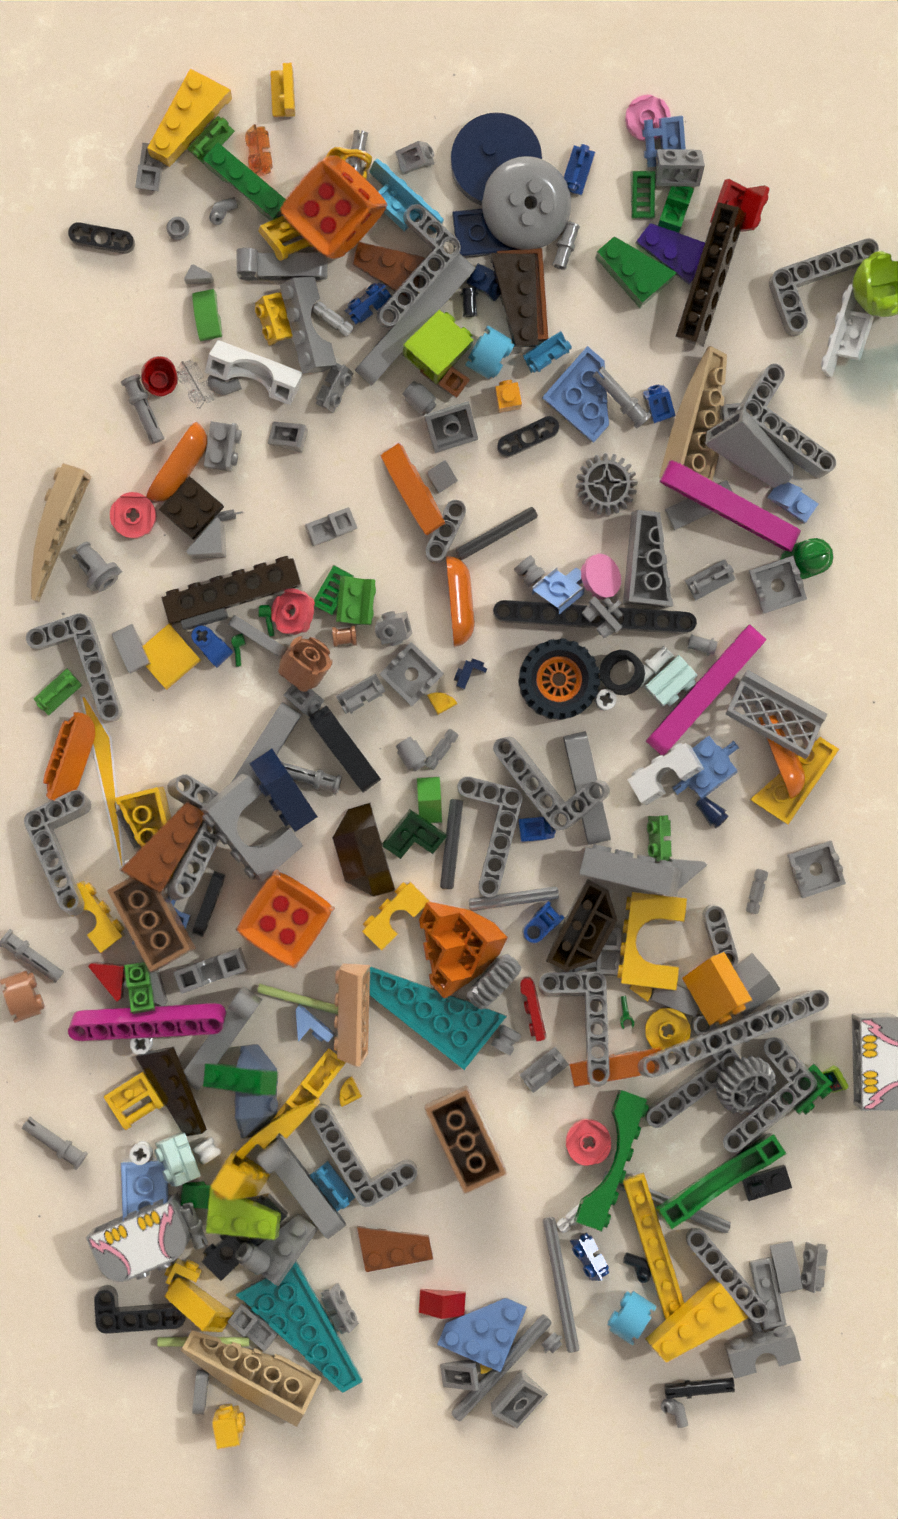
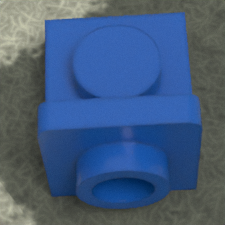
(659, 403)
(535, 829)

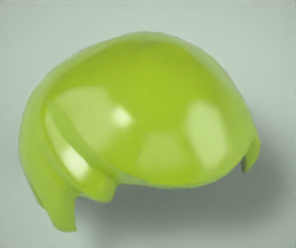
(877, 285)

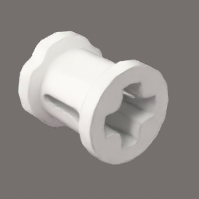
(612, 696)
(134, 1042)
(147, 1149)

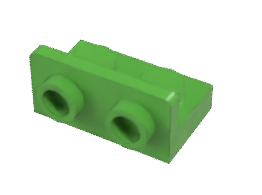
(356, 600)

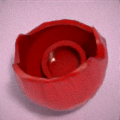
(159, 376)

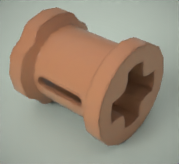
(344, 636)

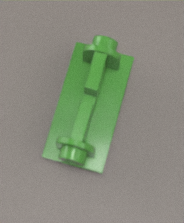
(217, 131)
(57, 692)
(658, 828)

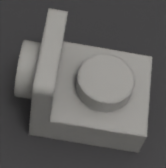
(415, 156)
(307, 701)

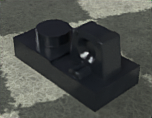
(766, 1183)

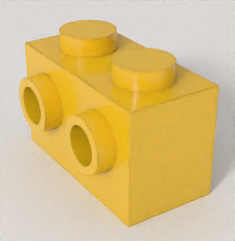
(228, 1426)

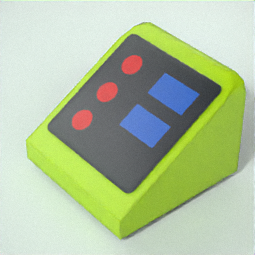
(835, 1076)

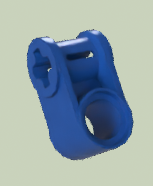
(214, 648)
(543, 922)

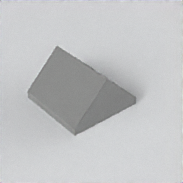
(451, 427)
(210, 543)
(757, 982)
(518, 1400)

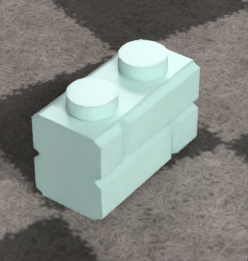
(671, 681)
(177, 1160)

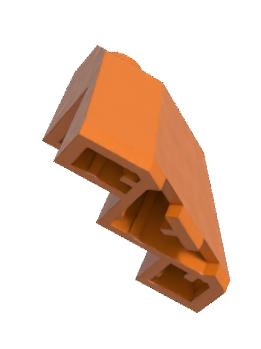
(458, 945)

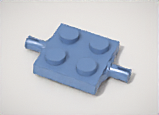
(716, 768)

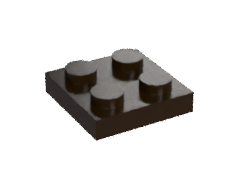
(191, 508)

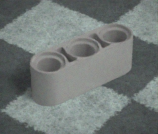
(445, 542)
(720, 925)

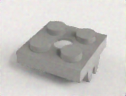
(793, 584)
(411, 658)
(831, 874)

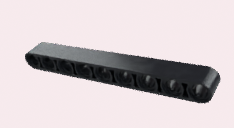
(627, 624)

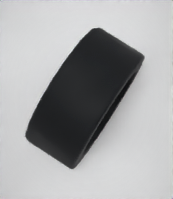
(612, 659)

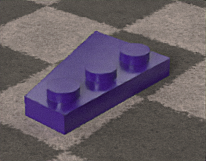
(672, 250)

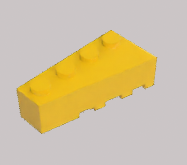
(188, 114)
(145, 813)
(695, 1322)

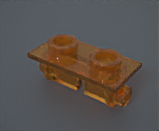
(257, 140)

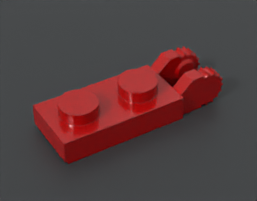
(533, 1008)

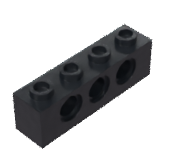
(223, 1265)

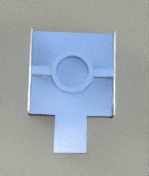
(560, 589)

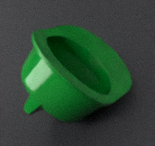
(811, 557)

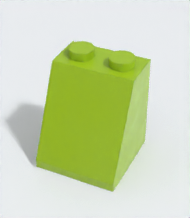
(437, 345)

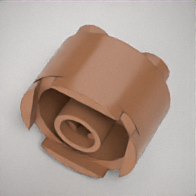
(305, 663)
(21, 996)

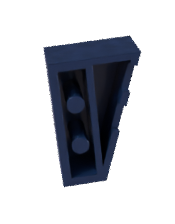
(283, 791)

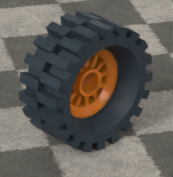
(585, 676)

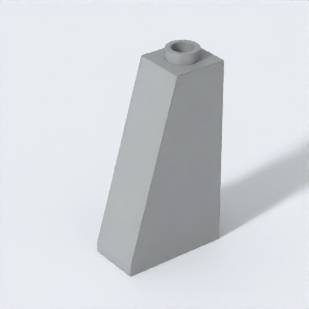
(750, 448)

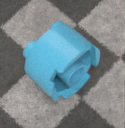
(489, 352)
(631, 1318)

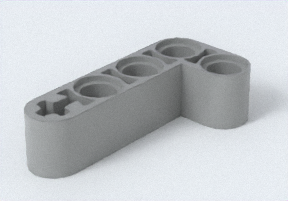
(266, 266)

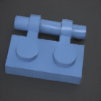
(671, 136)

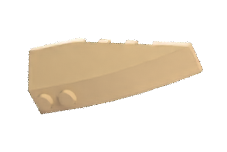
(697, 415)
(55, 523)
(259, 1377)

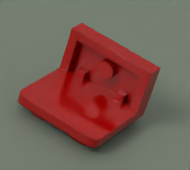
(748, 199)

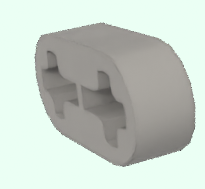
(200, 1392)

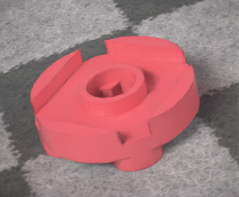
(123, 506)
(303, 611)
(575, 1143)

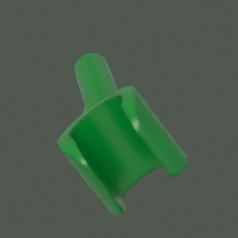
(265, 612)
(238, 641)
(625, 1012)

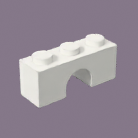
(647, 781)

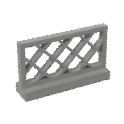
(781, 704)

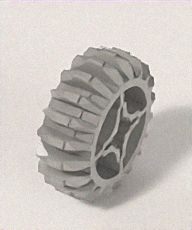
(595, 485)
(494, 981)
(745, 1085)

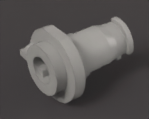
(99, 572)

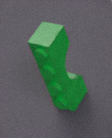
(243, 179)

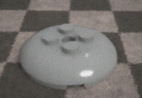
(505, 207)

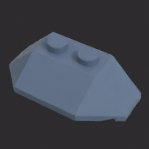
(254, 1110)

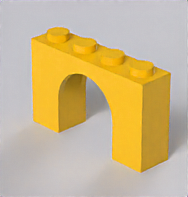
(643, 909)

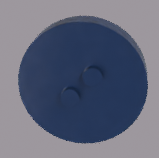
(485, 146)

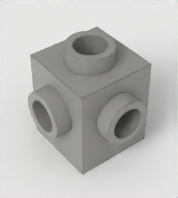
(393, 628)

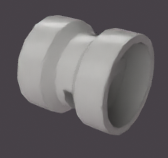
(529, 570)
(507, 1038)

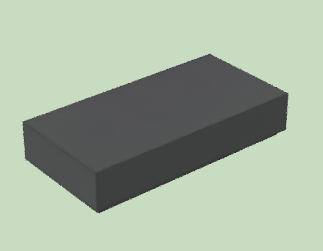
(204, 619)

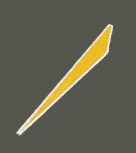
(104, 761)

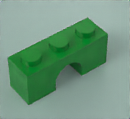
(240, 1079)

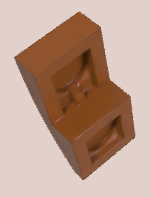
(452, 382)

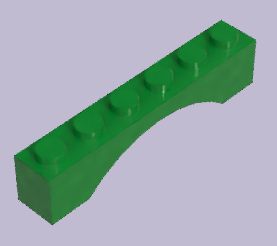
(720, 1179)
(595, 1206)

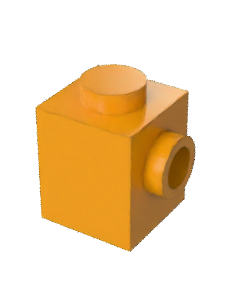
(508, 396)

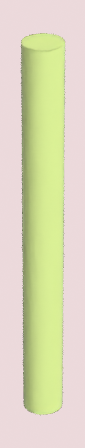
(299, 999)
(179, 1341)

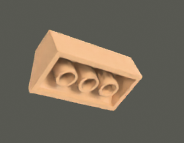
(352, 1013)

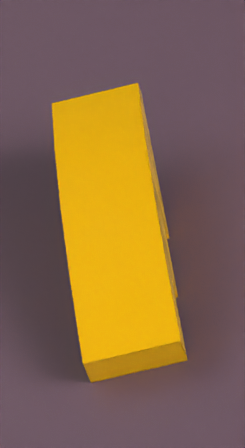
(315, 1081)
(283, 1124)

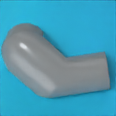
(220, 209)
(222, 387)
(675, 1408)

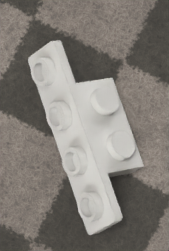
(849, 334)

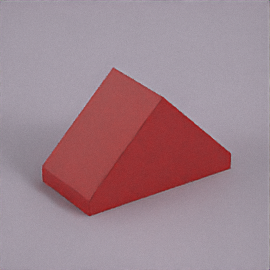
(111, 976)
(442, 1303)

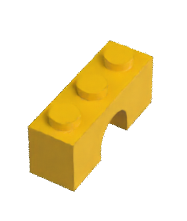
(379, 928)
(107, 929)

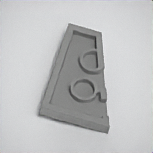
(287, 1247)

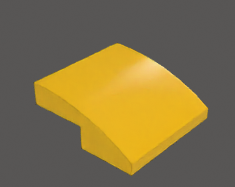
(169, 656)

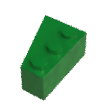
(634, 271)

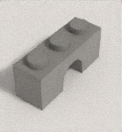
(210, 970)
(745, 1351)

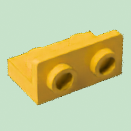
(283, 91)
(273, 318)

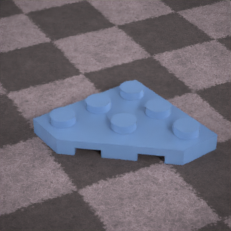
(580, 396)
(485, 1333)

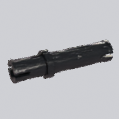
(697, 1388)

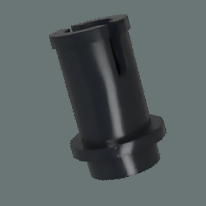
(469, 302)

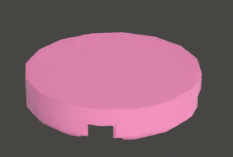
(642, 109)
(601, 576)

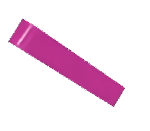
(730, 506)
(706, 690)
(162, 1022)

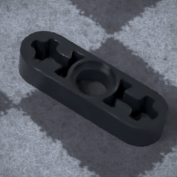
(119, 235)
(510, 437)
(208, 903)

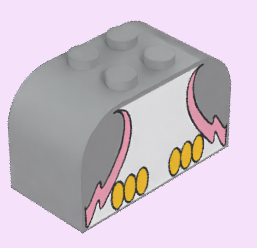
(875, 1061)
(141, 1241)

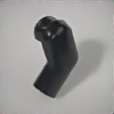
(640, 1265)

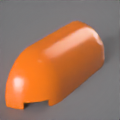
(179, 464)
(460, 600)
(69, 755)
(787, 763)

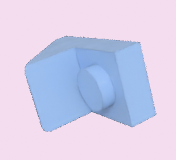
(793, 501)
(306, 1020)

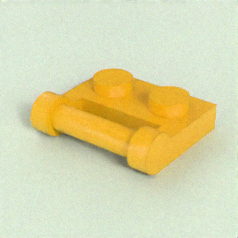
(278, 232)
(128, 1095)

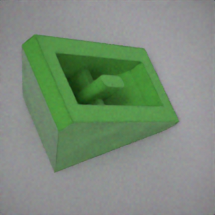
(429, 799)

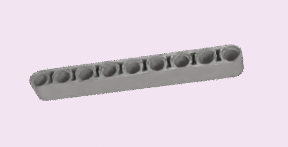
(744, 1031)

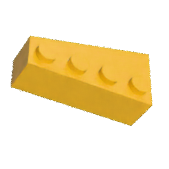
(239, 1178)

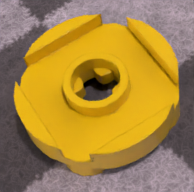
(661, 1018)

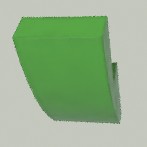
(206, 315)
(139, 987)

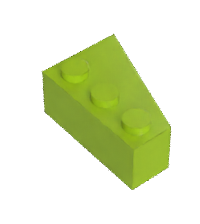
(242, 1218)

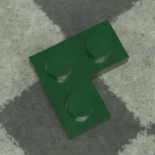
(413, 829)

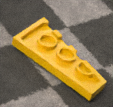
(774, 795)

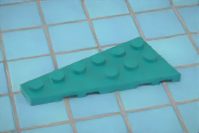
(447, 1023)
(303, 1323)

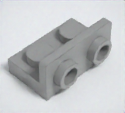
(679, 167)
(221, 446)

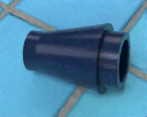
(713, 813)

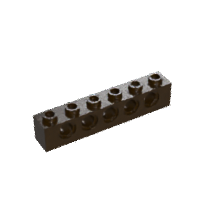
(710, 274)
(173, 599)

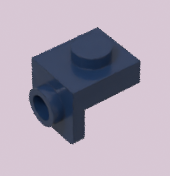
(484, 281)
(462, 675)

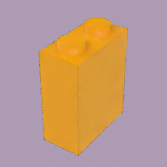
(717, 989)

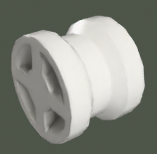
(206, 1150)

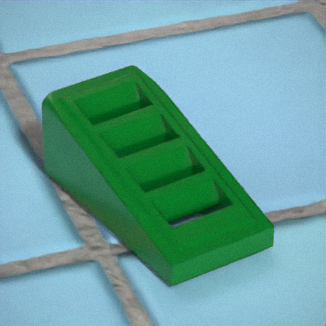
(634, 194)
(322, 606)

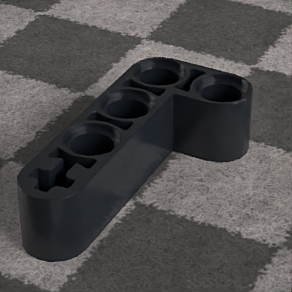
(344, 749)
(139, 1312)

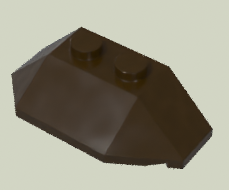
(362, 852)
(584, 929)

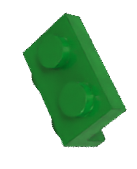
(822, 1090)

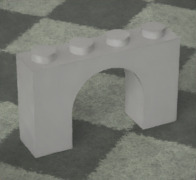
(224, 813)

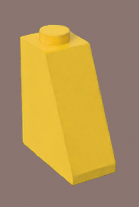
(198, 1305)

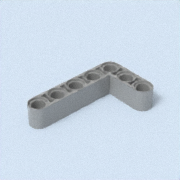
(423, 269)
(814, 274)
(780, 427)
(87, 658)
(545, 788)
(498, 829)
(202, 836)
(53, 849)
(590, 1016)
(217, 1044)
(697, 1077)
(775, 1101)
(282, 1160)
(355, 1163)

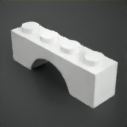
(230, 361)

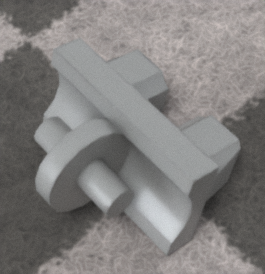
(596, 608)

